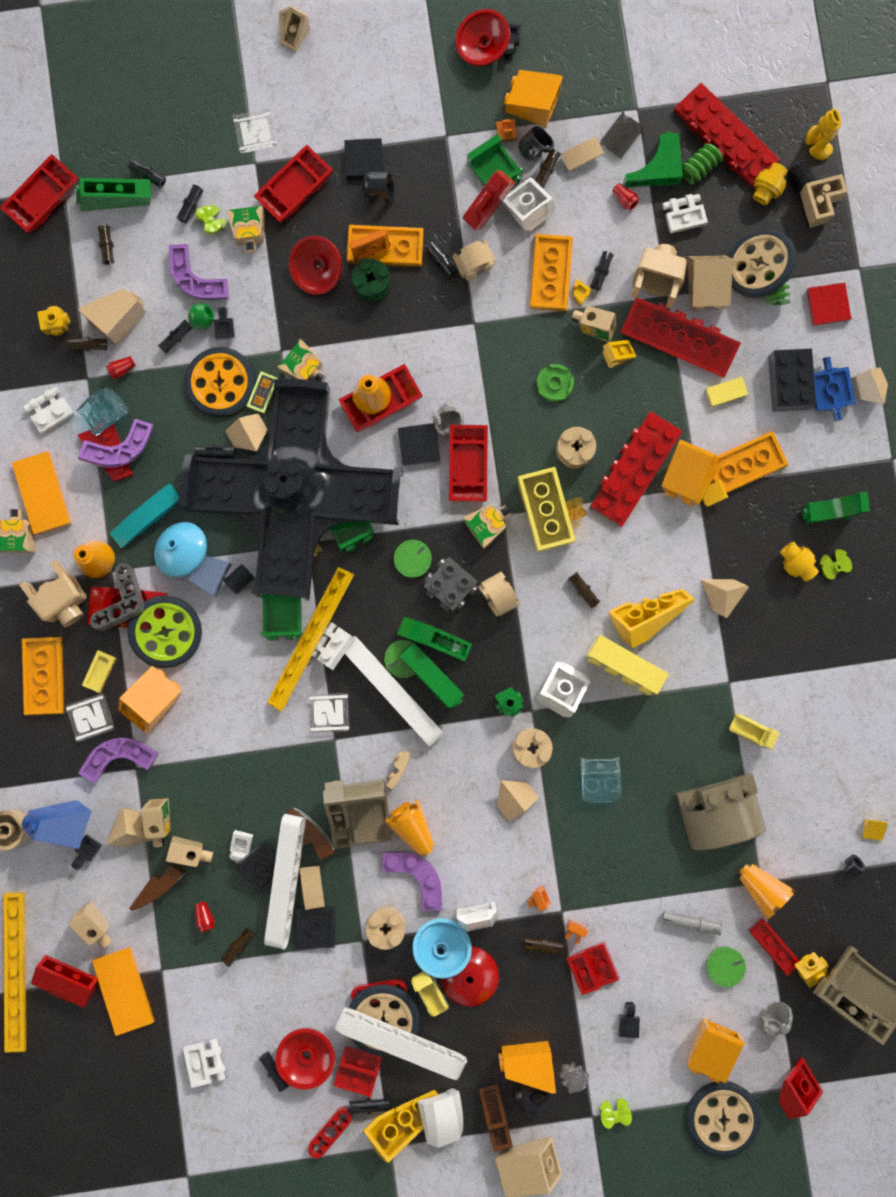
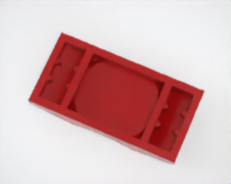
(294, 184)
(40, 194)
(403, 394)
(468, 463)
(104, 597)

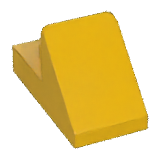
(618, 352)

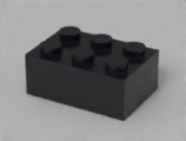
(792, 380)

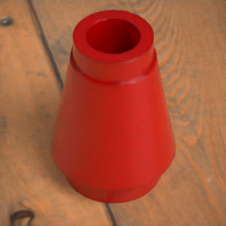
(626, 197)
(120, 367)
(204, 918)

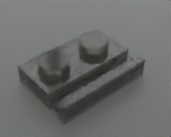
(622, 135)

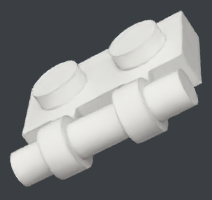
(687, 218)
(51, 415)
(335, 648)
(198, 1065)

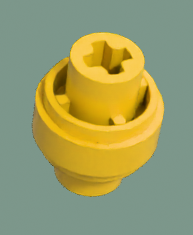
(770, 183)
(799, 561)

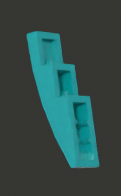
(145, 516)

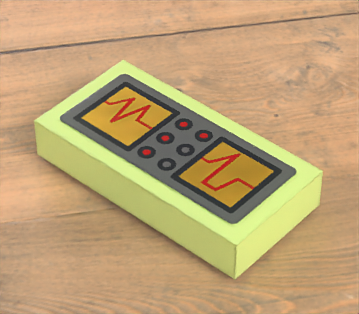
(262, 393)

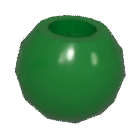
(200, 316)

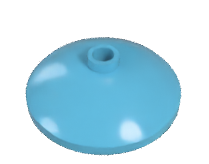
(185, 554)
(442, 935)

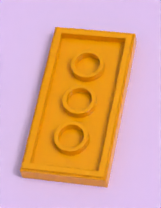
(404, 245)
(551, 272)
(749, 462)
(41, 493)
(43, 676)
(123, 991)

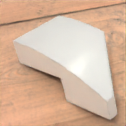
(240, 845)

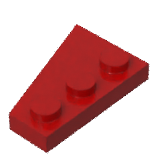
(109, 438)

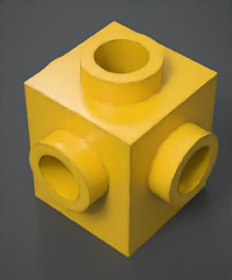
(53, 321)
(812, 969)

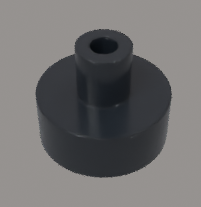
(854, 865)

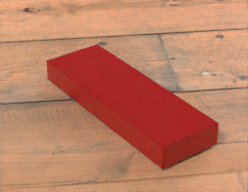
(774, 946)

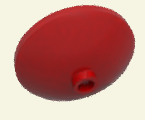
(476, 30)
(305, 265)
(484, 983)
(304, 1071)

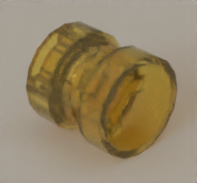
(575, 508)

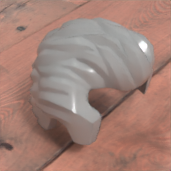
(447, 416)
(776, 1019)

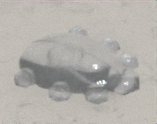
(574, 1077)

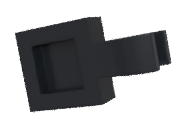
(515, 31)
(224, 326)
(87, 851)
(629, 1023)

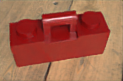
(488, 200)
(64, 981)

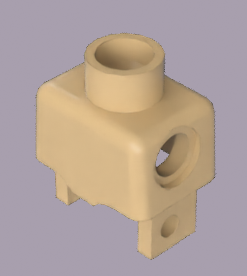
(660, 273)
(57, 598)

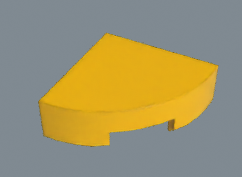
(581, 292)

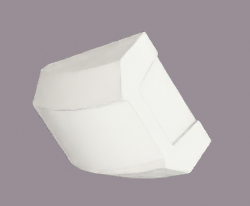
(529, 204)
(563, 689)
(477, 916)
(442, 1118)

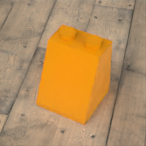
(533, 96)
(689, 473)
(149, 699)
(714, 1051)
(529, 1065)

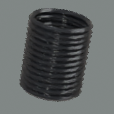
(801, 174)
(239, 579)

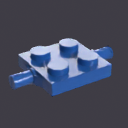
(833, 389)

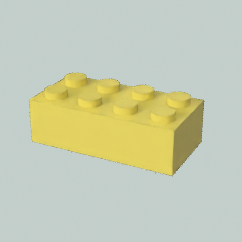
(546, 509)
(626, 665)

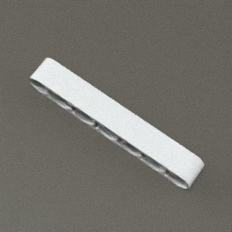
(393, 692)
(284, 881)
(400, 1043)

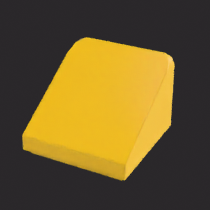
(714, 493)
(874, 829)

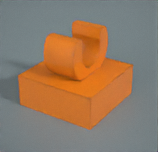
(507, 130)
(540, 899)
(577, 929)

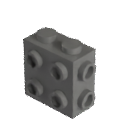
(450, 585)

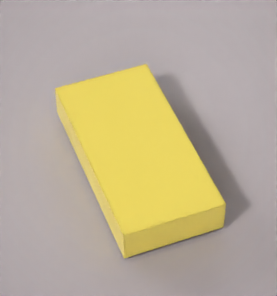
(726, 391)
(99, 671)

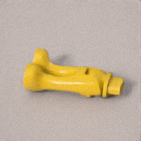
(822, 134)

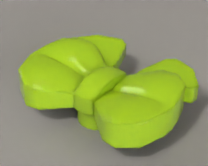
(207, 215)
(831, 568)
(610, 1117)

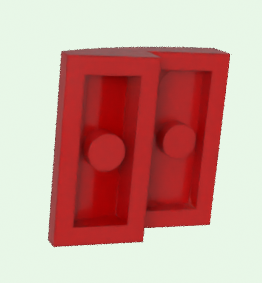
(593, 968)
(357, 1071)

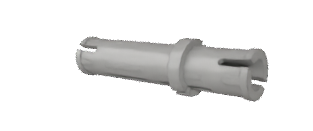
(700, 925)

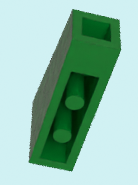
(112, 193)
(431, 676)

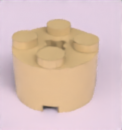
(474, 259)
(583, 439)
(499, 593)
(541, 753)
(17, 836)
(378, 936)

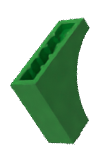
(664, 167)
(836, 509)
(434, 638)

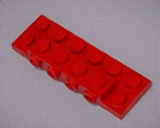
(722, 129)
(681, 336)
(635, 468)

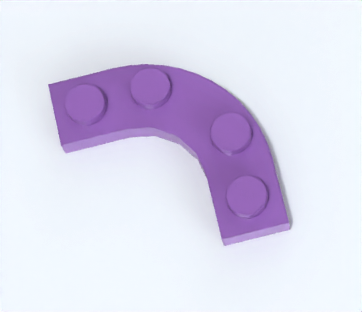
(192, 285)
(122, 453)
(114, 749)
(424, 872)

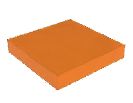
(369, 245)

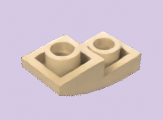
(582, 153)
(401, 763)
(312, 887)

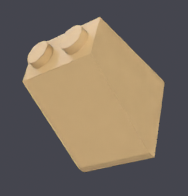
(709, 281)
(114, 313)
(529, 1168)

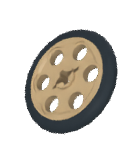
(783, 270)
(386, 994)
(700, 1133)

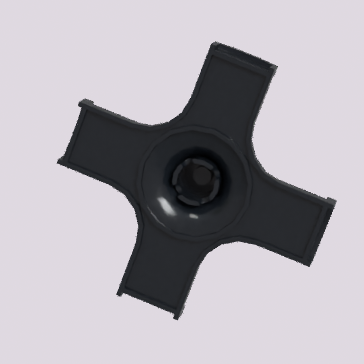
(291, 489)

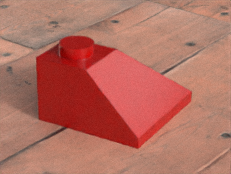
(799, 1091)

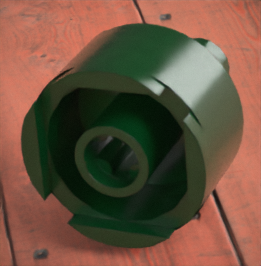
(367, 270)

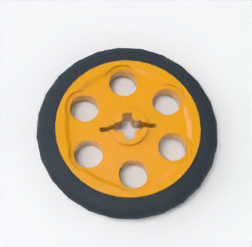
(197, 371)

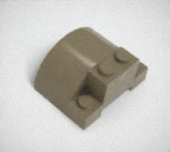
(367, 810)
(726, 815)
(858, 993)

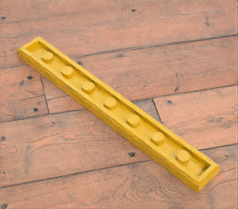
(310, 639)
(14, 972)

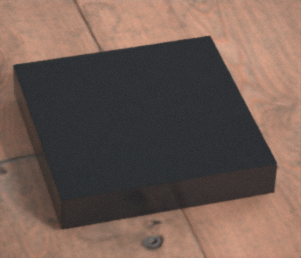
(363, 157)
(419, 444)
(259, 866)
(315, 927)

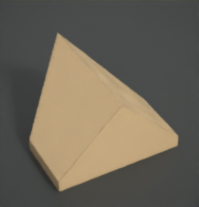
(293, 27)
(870, 386)
(247, 432)
(723, 594)
(515, 798)
(127, 829)

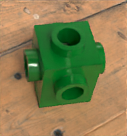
(502, 698)

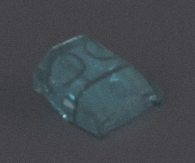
(102, 410)
(600, 780)

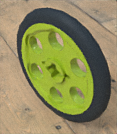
(184, 650)

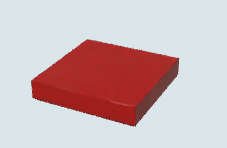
(829, 304)

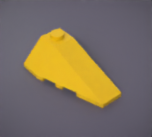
(642, 620)
(396, 1128)

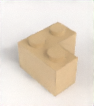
(819, 196)

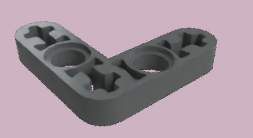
(127, 601)

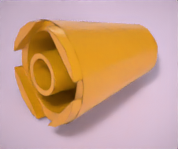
(371, 394)
(94, 558)
(411, 826)
(765, 889)

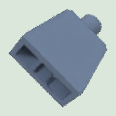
(210, 574)

